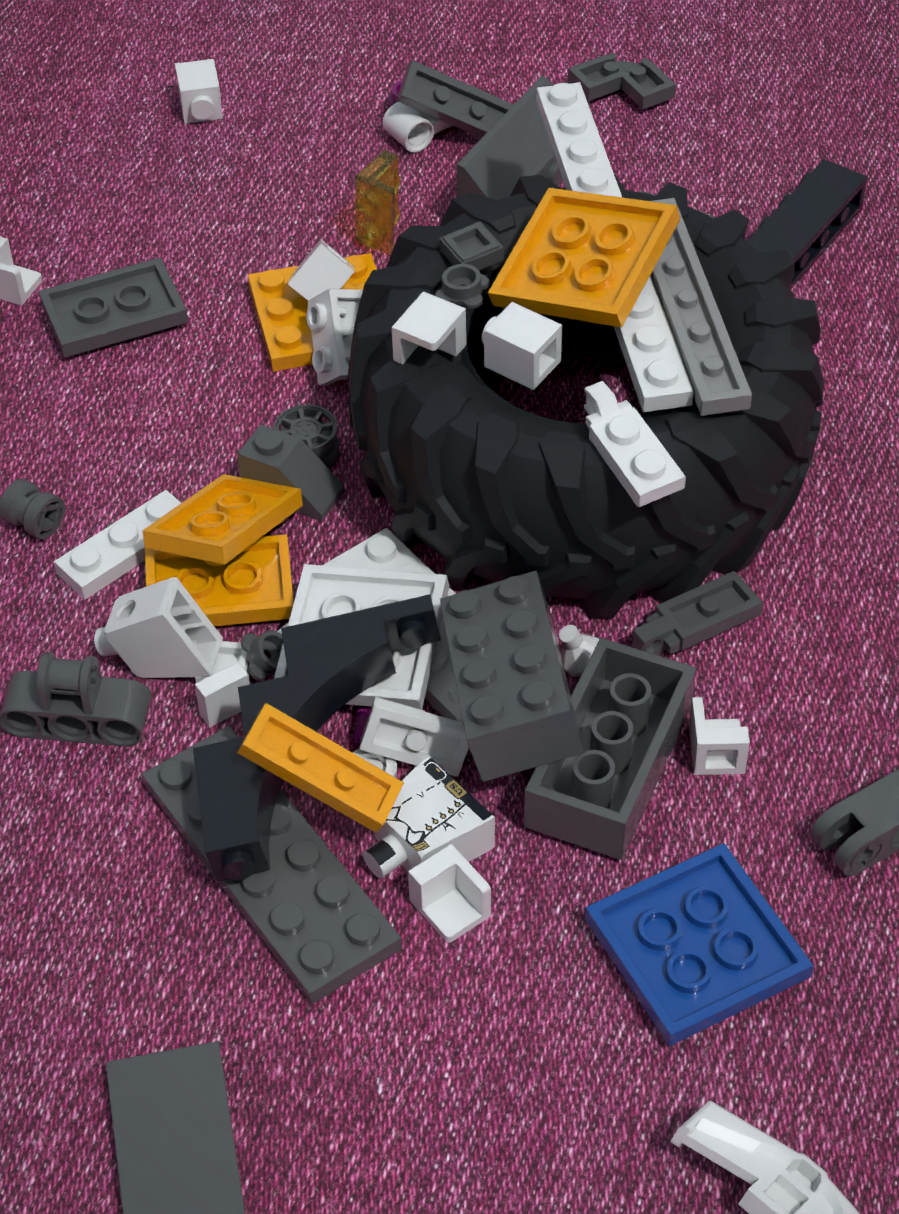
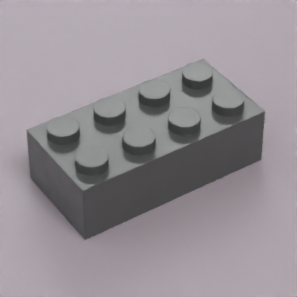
(510, 677)
(628, 722)

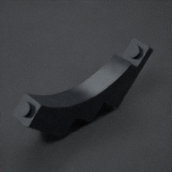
(326, 668)

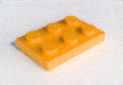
(222, 519)
(246, 590)

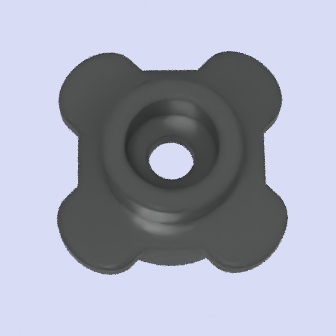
(463, 286)
(255, 646)

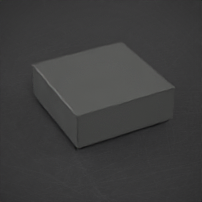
(472, 246)

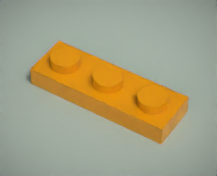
(320, 767)

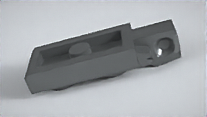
(698, 615)

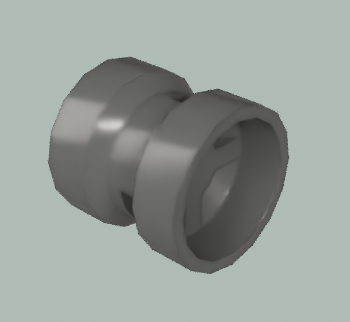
(27, 506)

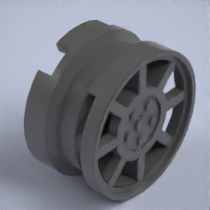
(307, 423)

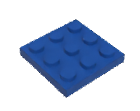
(697, 943)

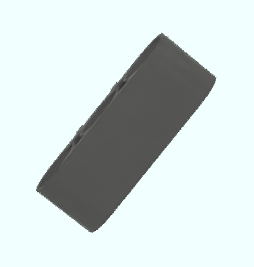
(75, 704)

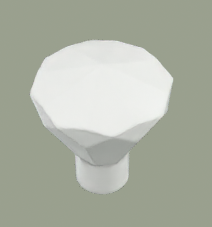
(576, 649)

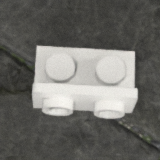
(332, 325)

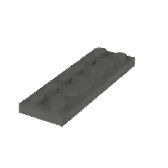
(303, 906)

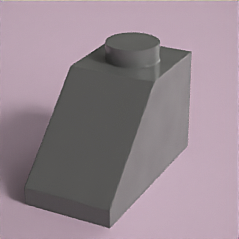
(289, 462)

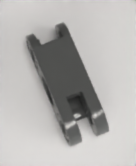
(863, 825)

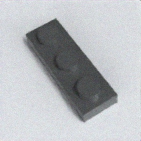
(450, 99)

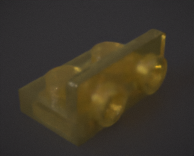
(378, 202)

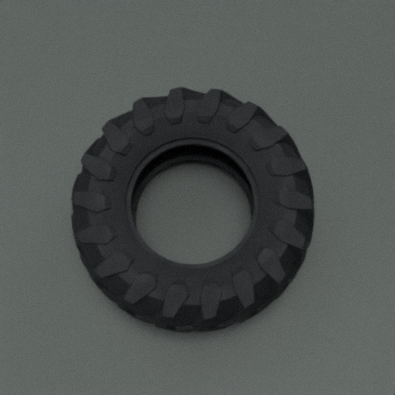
(532, 492)

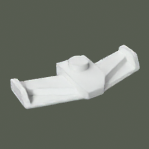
(778, 1175)

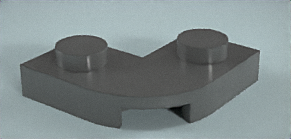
(641, 81)

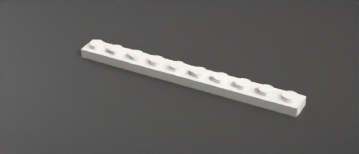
(584, 166)

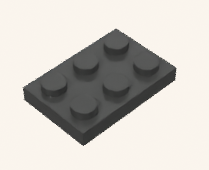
(113, 307)

